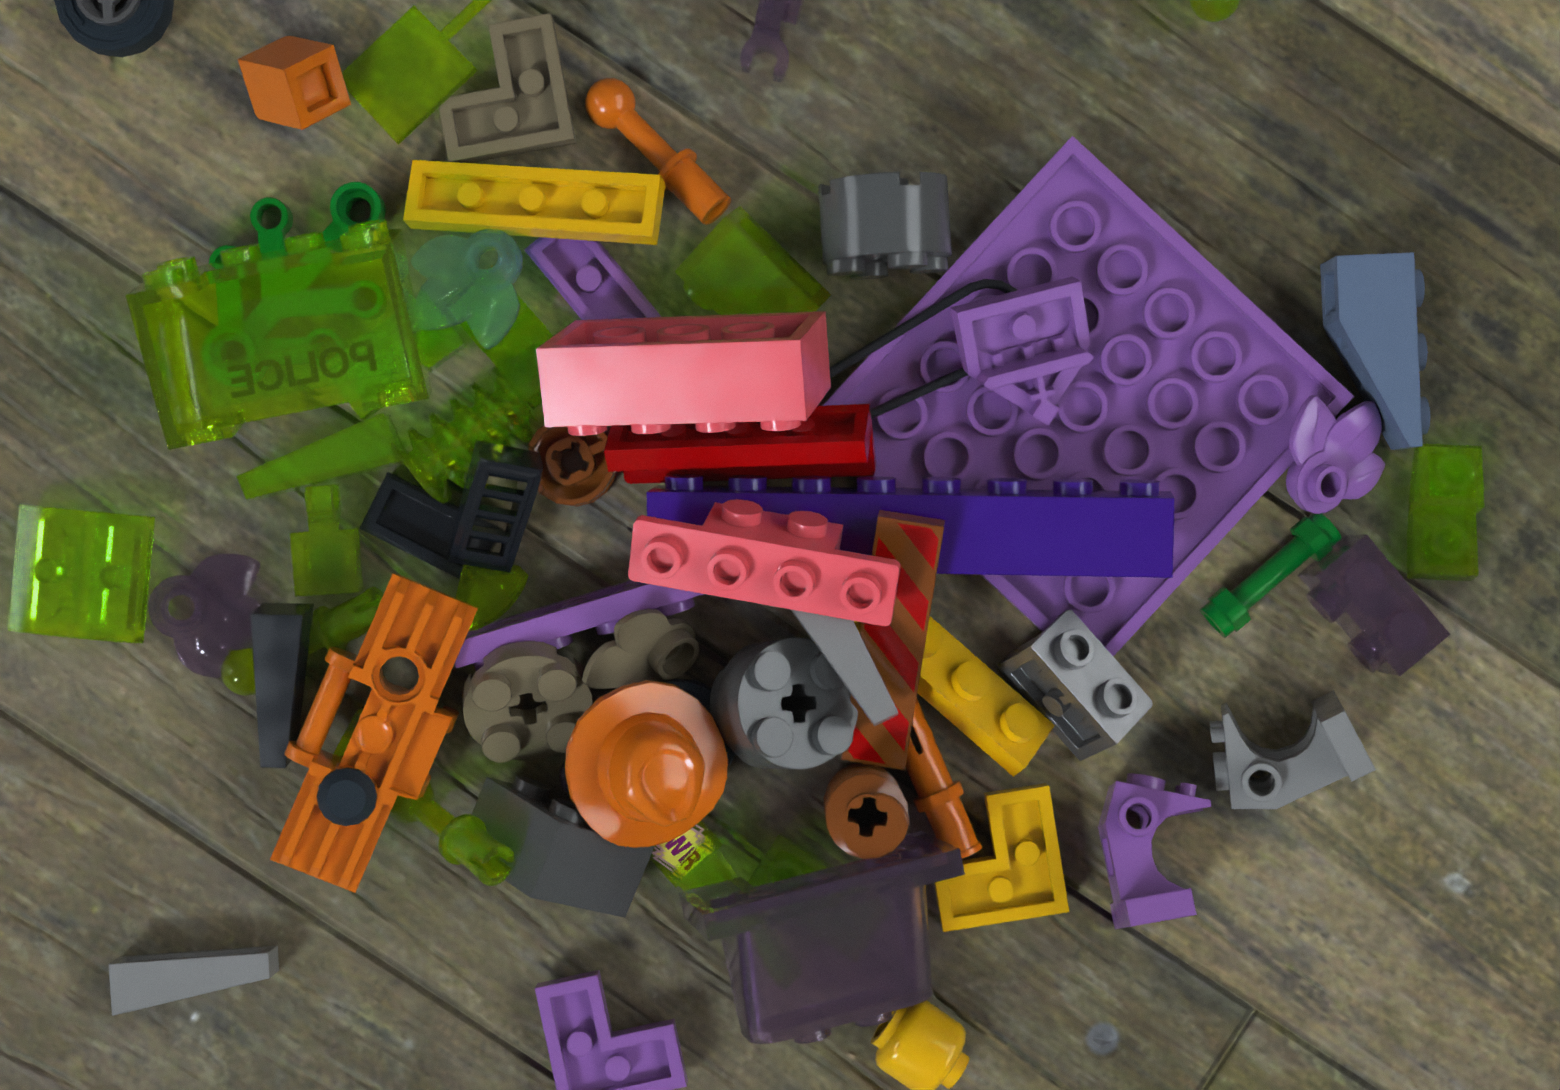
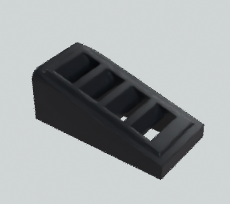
(506, 463)

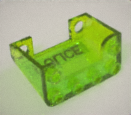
(280, 332)

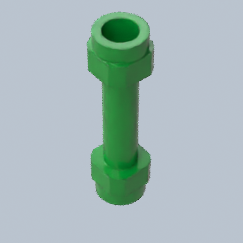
(1312, 538)

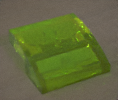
(81, 574)

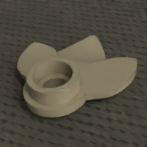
(643, 649)

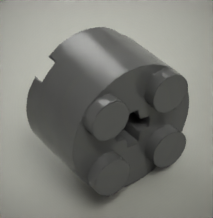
(885, 224)
(750, 714)

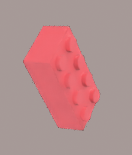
(685, 372)

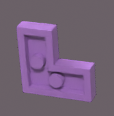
(591, 1055)

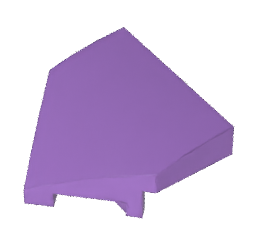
(1026, 343)

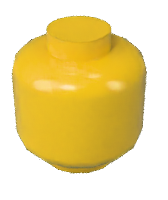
(921, 1047)

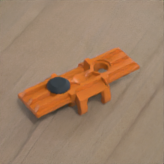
(394, 741)

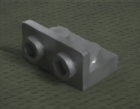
(1076, 686)

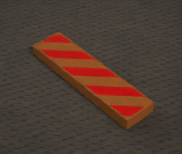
(899, 646)

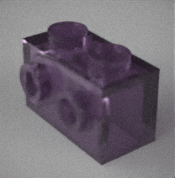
(1373, 606)

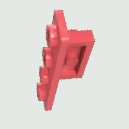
(765, 561)

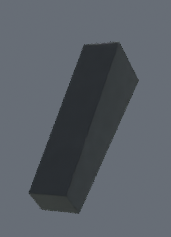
(280, 667)

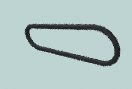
(905, 327)

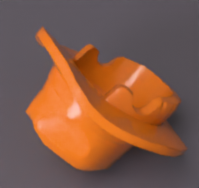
(645, 764)

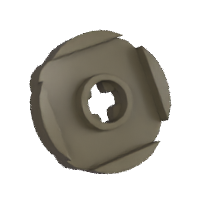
(496, 688)

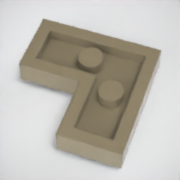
(526, 110)

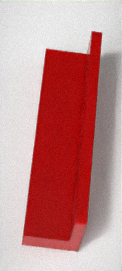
(829, 443)

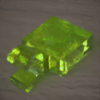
(325, 556)

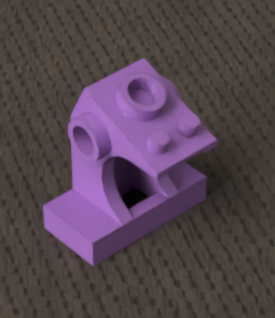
(1137, 887)

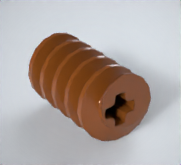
(884, 826)

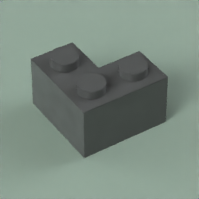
(557, 850)

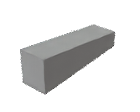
(850, 659)
(169, 977)

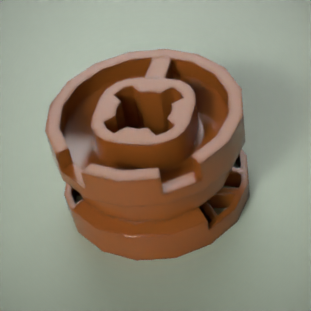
(573, 466)

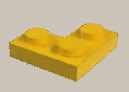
(1023, 874)

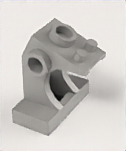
(1316, 760)

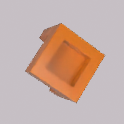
(294, 82)

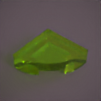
(490, 591)

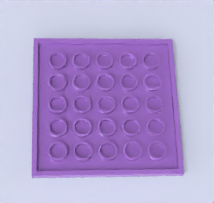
(1178, 392)

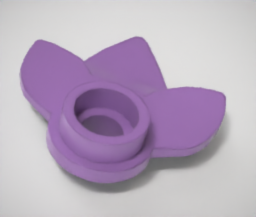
(1333, 455)

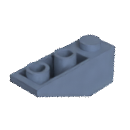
(1374, 329)

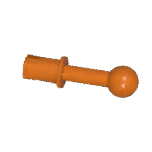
(612, 106)

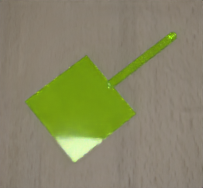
(410, 70)

